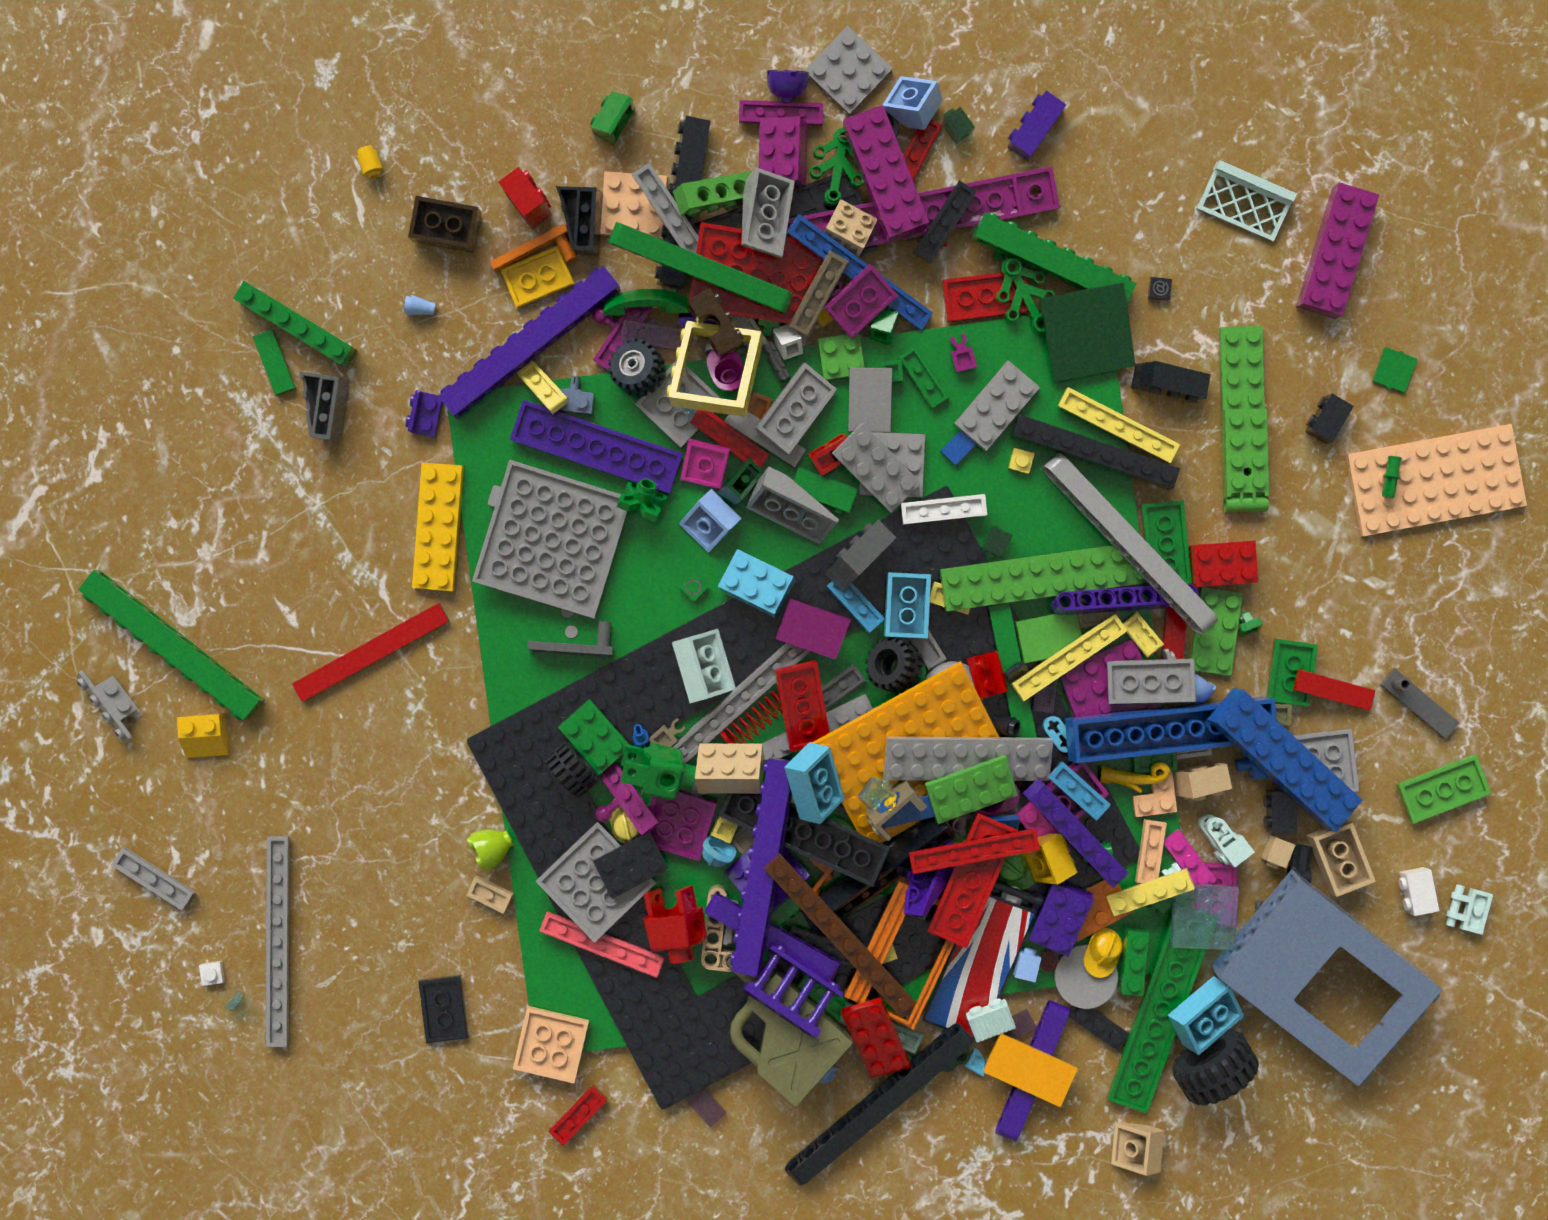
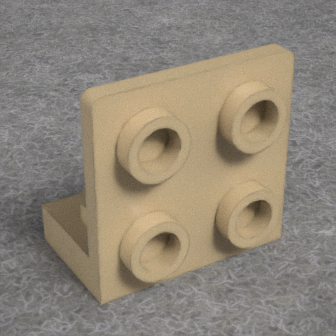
(850, 227)

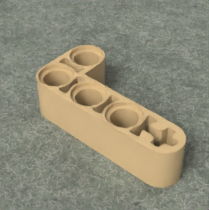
(715, 947)

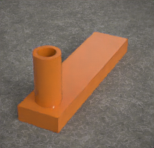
(557, 235)

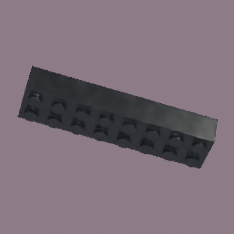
(824, 842)

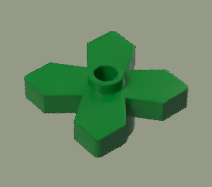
(643, 497)

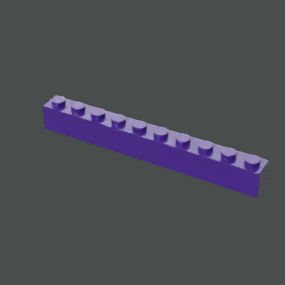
(529, 342)
(761, 887)

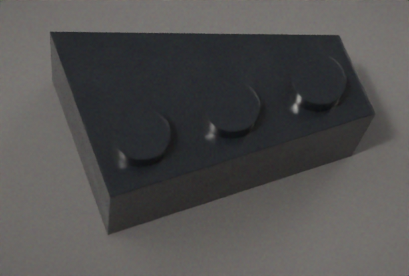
(583, 217)

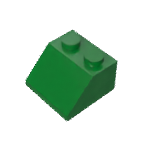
(613, 116)

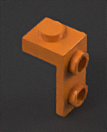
(824, 877)

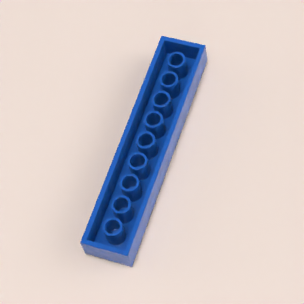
(1147, 732)

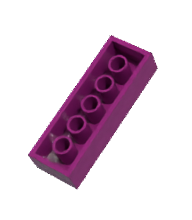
(885, 174)
(1337, 250)

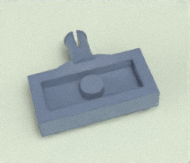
(578, 400)

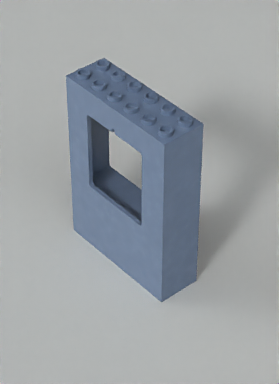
(1289, 945)

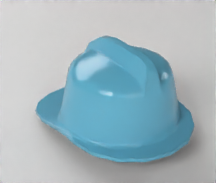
(718, 852)

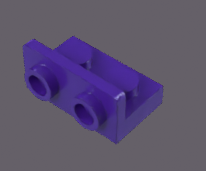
(424, 414)

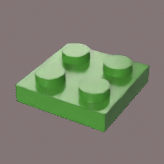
(840, 354)

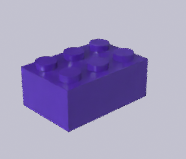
(1061, 917)

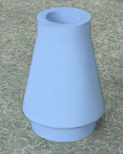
(418, 306)

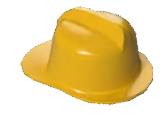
(1102, 953)

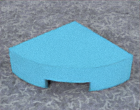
(976, 1062)

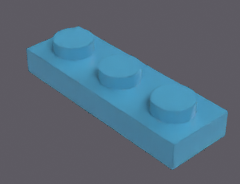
(857, 606)
(1079, 790)

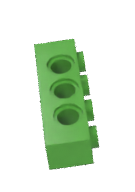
(689, 203)

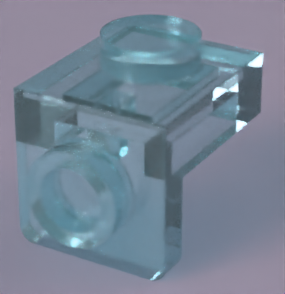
(875, 793)

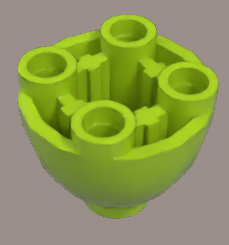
(490, 846)

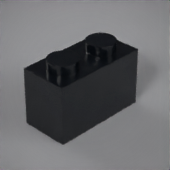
(1328, 418)
(1280, 813)

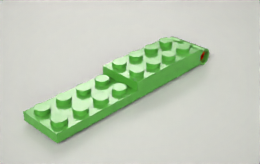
(1243, 420)

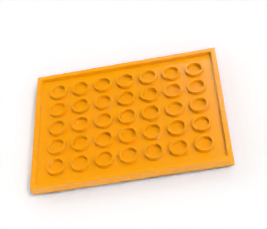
(934, 708)

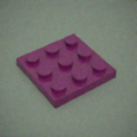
(682, 823)

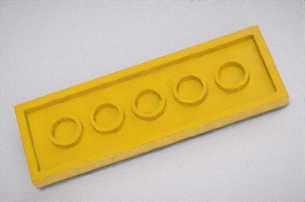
(438, 526)

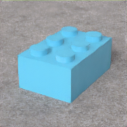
(756, 583)
(907, 605)
(814, 783)
(1206, 1015)

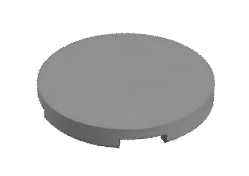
(1078, 985)

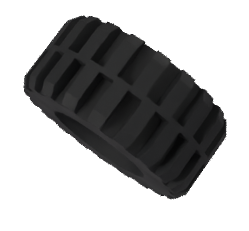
(1217, 1071)

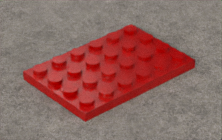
(791, 272)

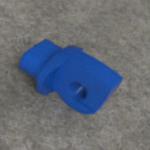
(640, 737)

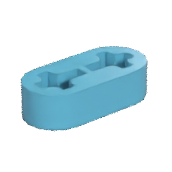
(1052, 734)

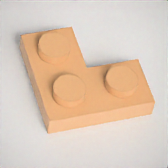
(1160, 801)

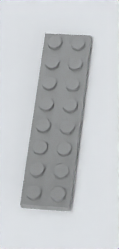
(939, 756)

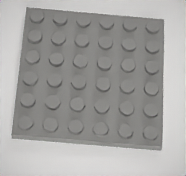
(550, 539)

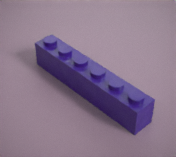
(1075, 833)

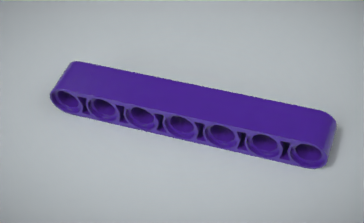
(1114, 600)
(804, 953)
(1020, 1101)

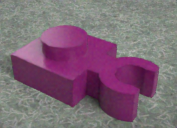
(963, 357)

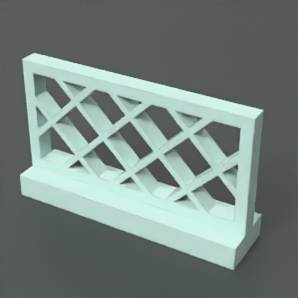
(1255, 184)

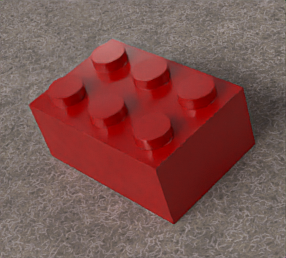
(526, 197)
(1223, 563)

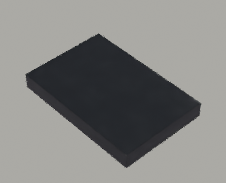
(443, 1008)

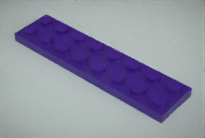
(595, 446)

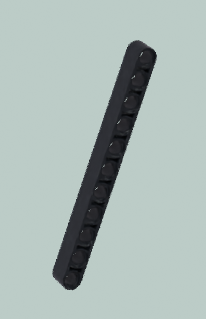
(878, 1104)

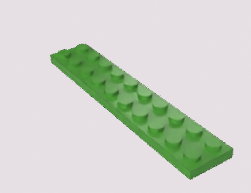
(1036, 577)

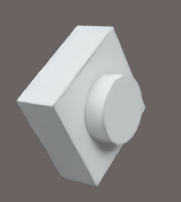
(212, 973)

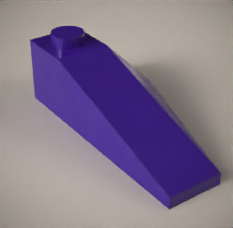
(924, 890)

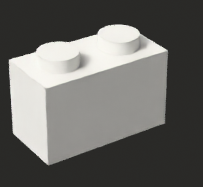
(1418, 891)

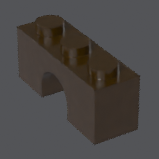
(708, 307)

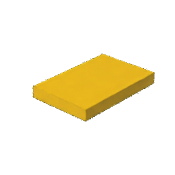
(537, 277)

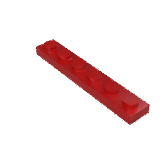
(974, 851)

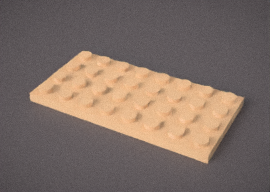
(1438, 480)

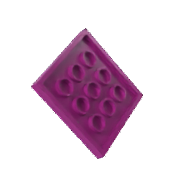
(1088, 682)

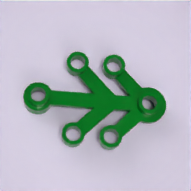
(838, 162)
(1022, 291)

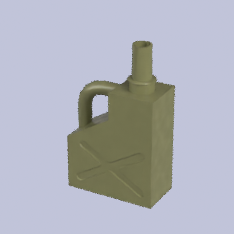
(787, 1055)

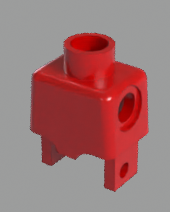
(677, 927)

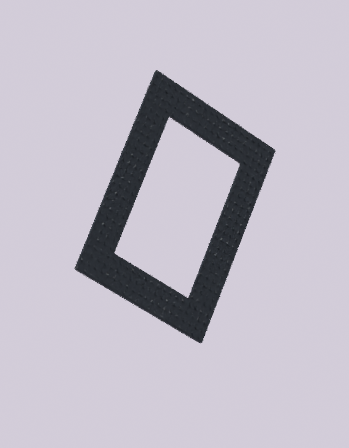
(671, 1032)

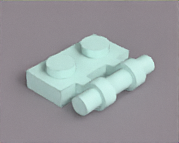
(1475, 910)

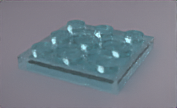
(1205, 917)

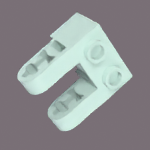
(1228, 845)

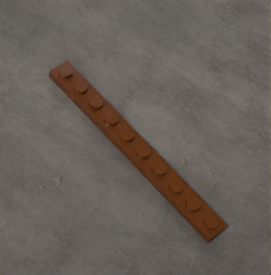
(839, 935)

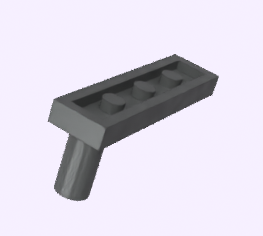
(602, 648)
(1419, 703)

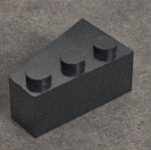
(1171, 381)

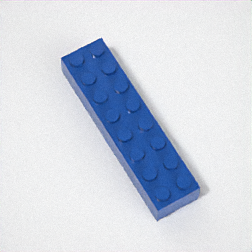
(1284, 759)

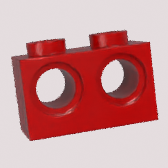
(823, 458)

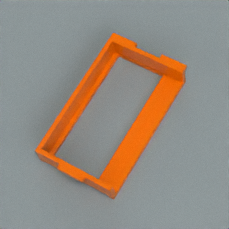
(879, 947)

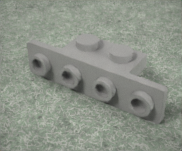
(111, 701)

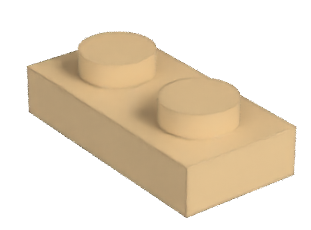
(490, 894)

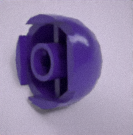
(787, 83)

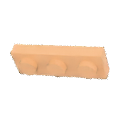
(1150, 850)

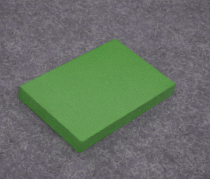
(1046, 635)

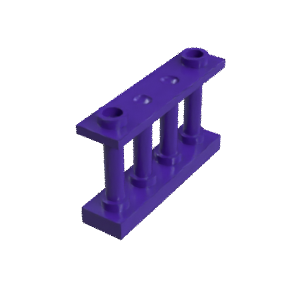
(774, 1000)

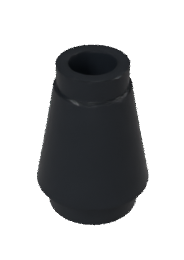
(1006, 725)

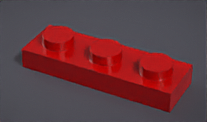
(577, 1115)

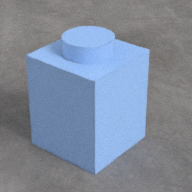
(1027, 965)

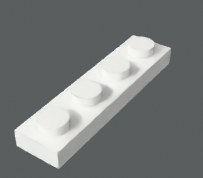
(944, 509)

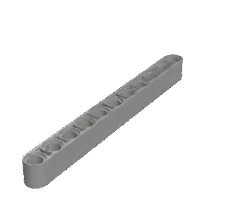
(1130, 544)

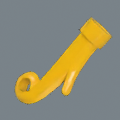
(1131, 779)

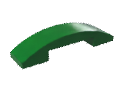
(646, 298)

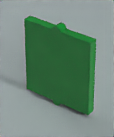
(1394, 370)

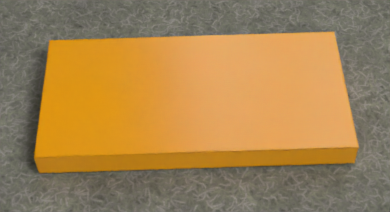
(1030, 1069)

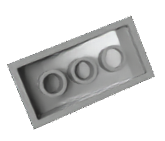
(766, 211)
(790, 506)

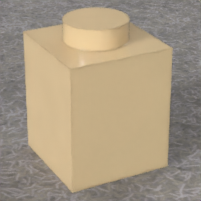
(1277, 852)

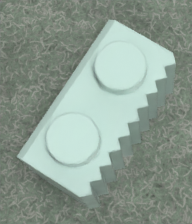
(990, 1020)

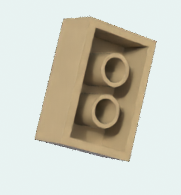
(730, 768)
(1341, 859)

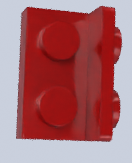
(987, 674)

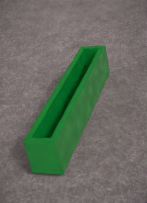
(295, 324)

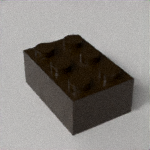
(445, 224)

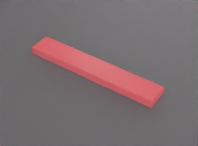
(605, 946)

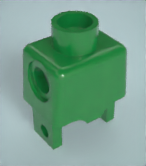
(658, 770)

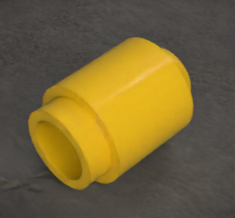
(369, 162)

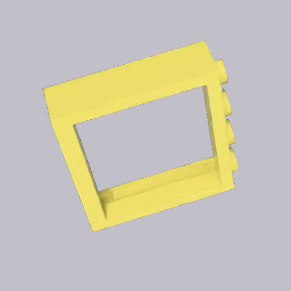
(713, 404)

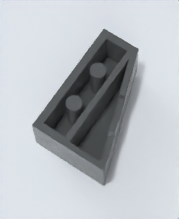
(325, 405)
(860, 554)

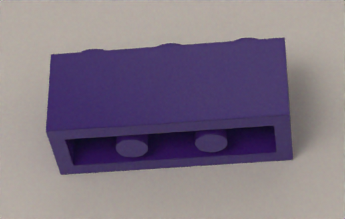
(1035, 124)

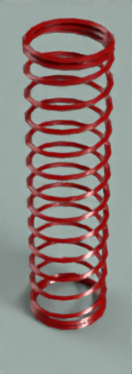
(728, 739)

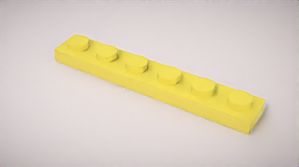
(1118, 425)
(1068, 657)

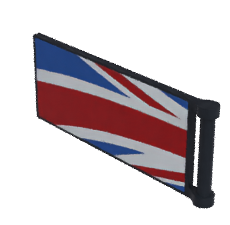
(981, 971)

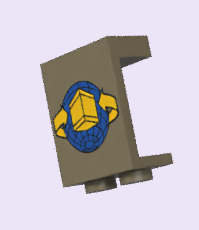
(891, 805)

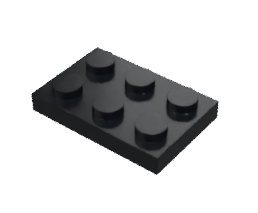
(630, 865)

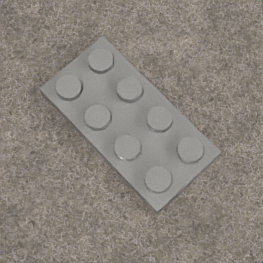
(996, 405)
(795, 409)
(876, 467)
(1151, 681)

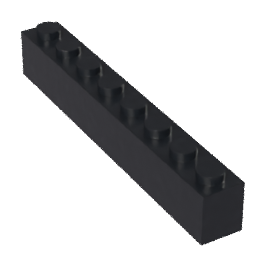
(688, 168)
(1095, 452)
(852, 894)

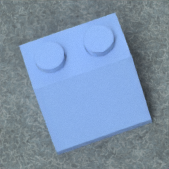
(913, 101)
(710, 520)

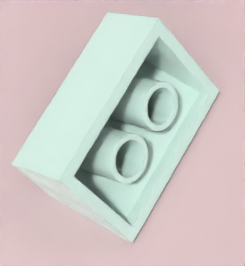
(703, 665)

